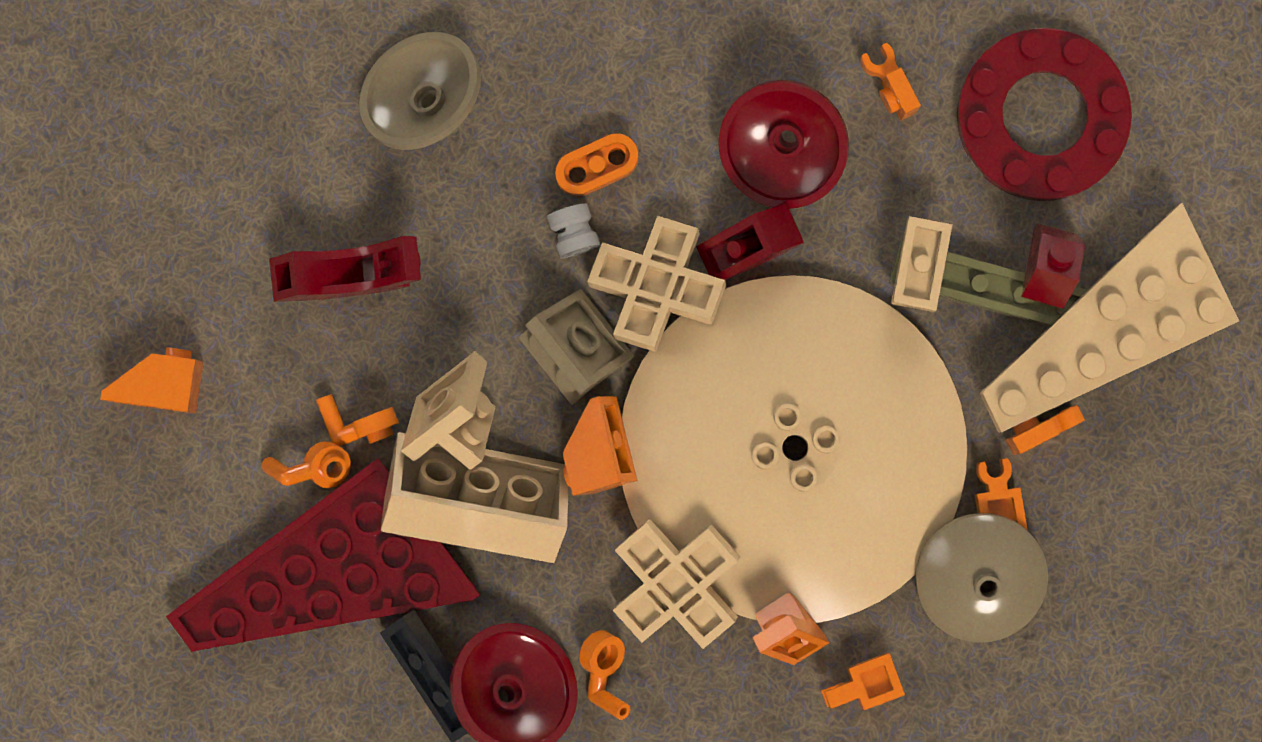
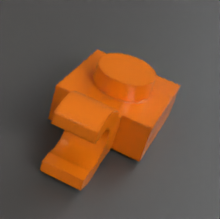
(897, 91)
(870, 682)

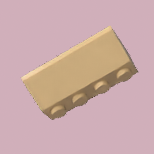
(498, 506)

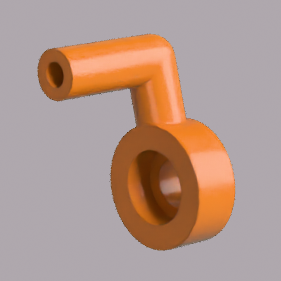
(375, 426)
(313, 468)
(601, 657)

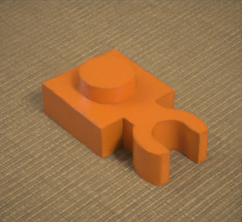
(1032, 432)
(998, 497)

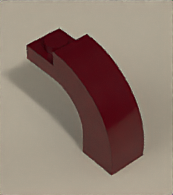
(346, 271)

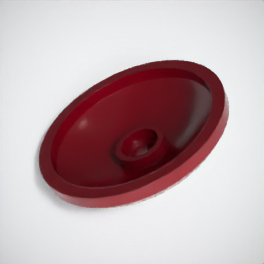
(779, 170)
(531, 672)

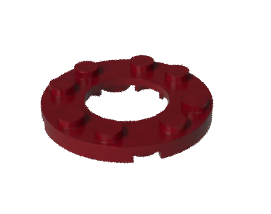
(1002, 159)

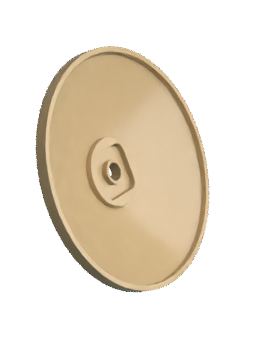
(814, 365)

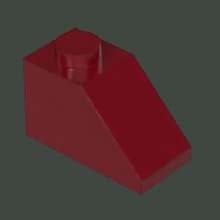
(750, 243)
(1053, 266)

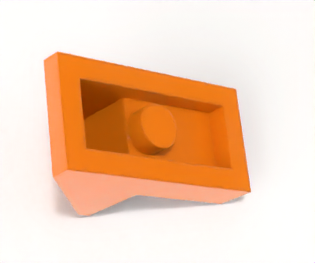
(788, 631)

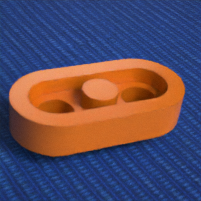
(595, 163)

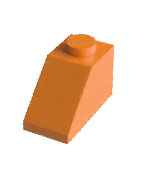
(160, 382)
(598, 450)

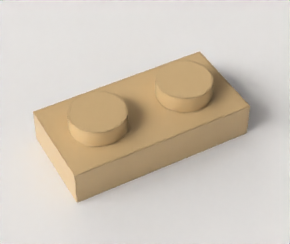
(921, 264)

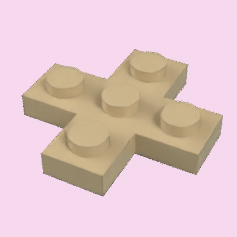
(656, 283)
(676, 583)

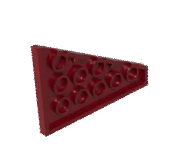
(324, 573)

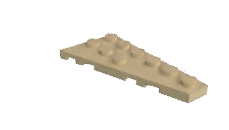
(1134, 314)

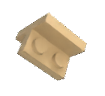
(452, 415)

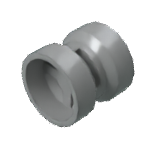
(573, 230)

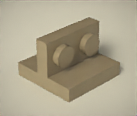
(574, 345)

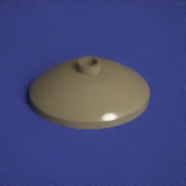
(420, 90)
(964, 557)

